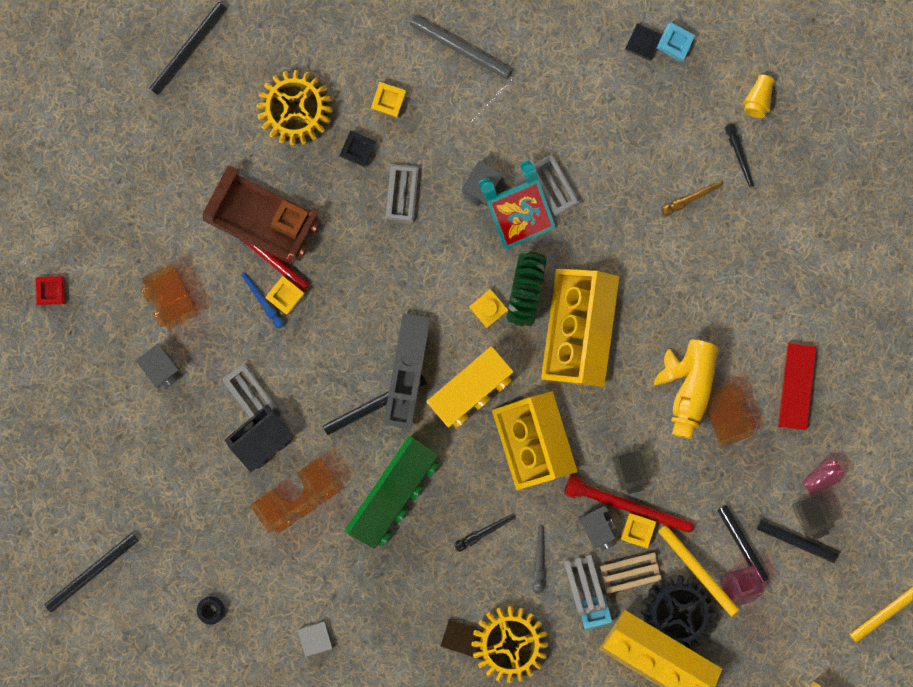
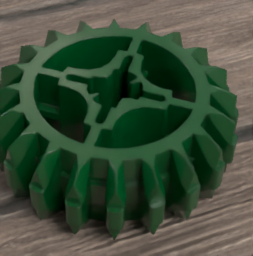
(526, 288)

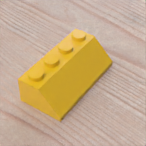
(580, 327)
(657, 655)

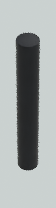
(797, 541)
(742, 542)

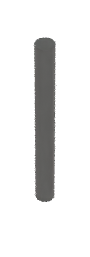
(460, 47)

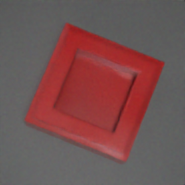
(50, 290)

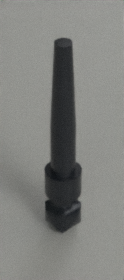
(735, 141)
(472, 539)

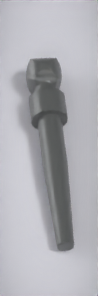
(538, 574)

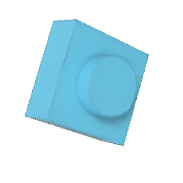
(675, 41)
(596, 619)

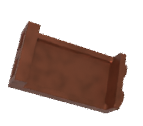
(247, 212)

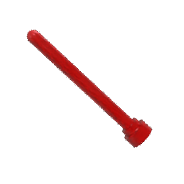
(578, 488)

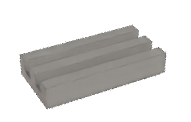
(564, 206)
(400, 217)
(255, 382)
(579, 563)

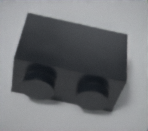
(259, 438)

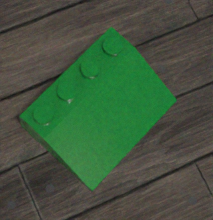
(391, 493)

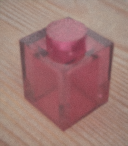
(742, 585)

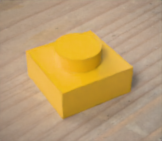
(388, 100)
(285, 295)
(488, 308)
(638, 530)

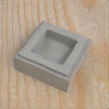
(315, 639)

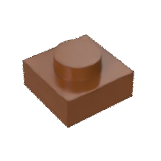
(289, 219)

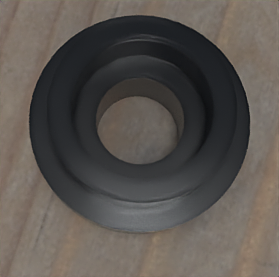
(201, 610)

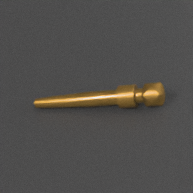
(679, 204)

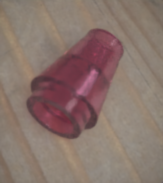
(823, 476)

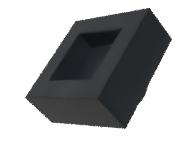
(643, 42)
(357, 149)

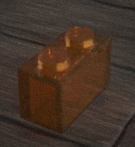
(169, 297)
(728, 415)

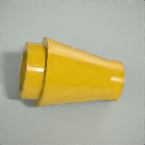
(759, 98)

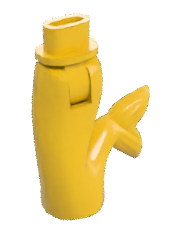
(696, 390)

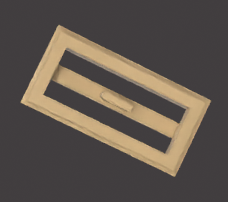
(653, 567)

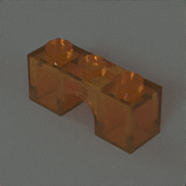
(276, 512)

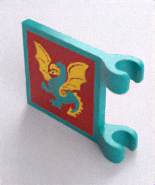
(520, 211)

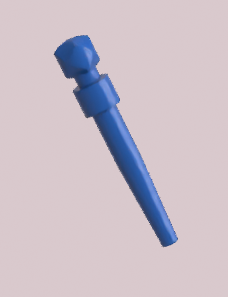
(270, 310)

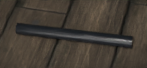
(188, 48)
(361, 411)
(91, 572)

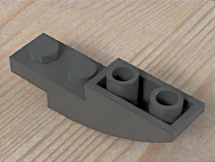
(406, 371)

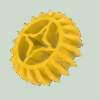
(302, 98)
(516, 667)

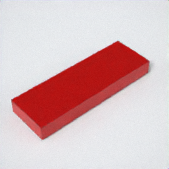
(796, 386)

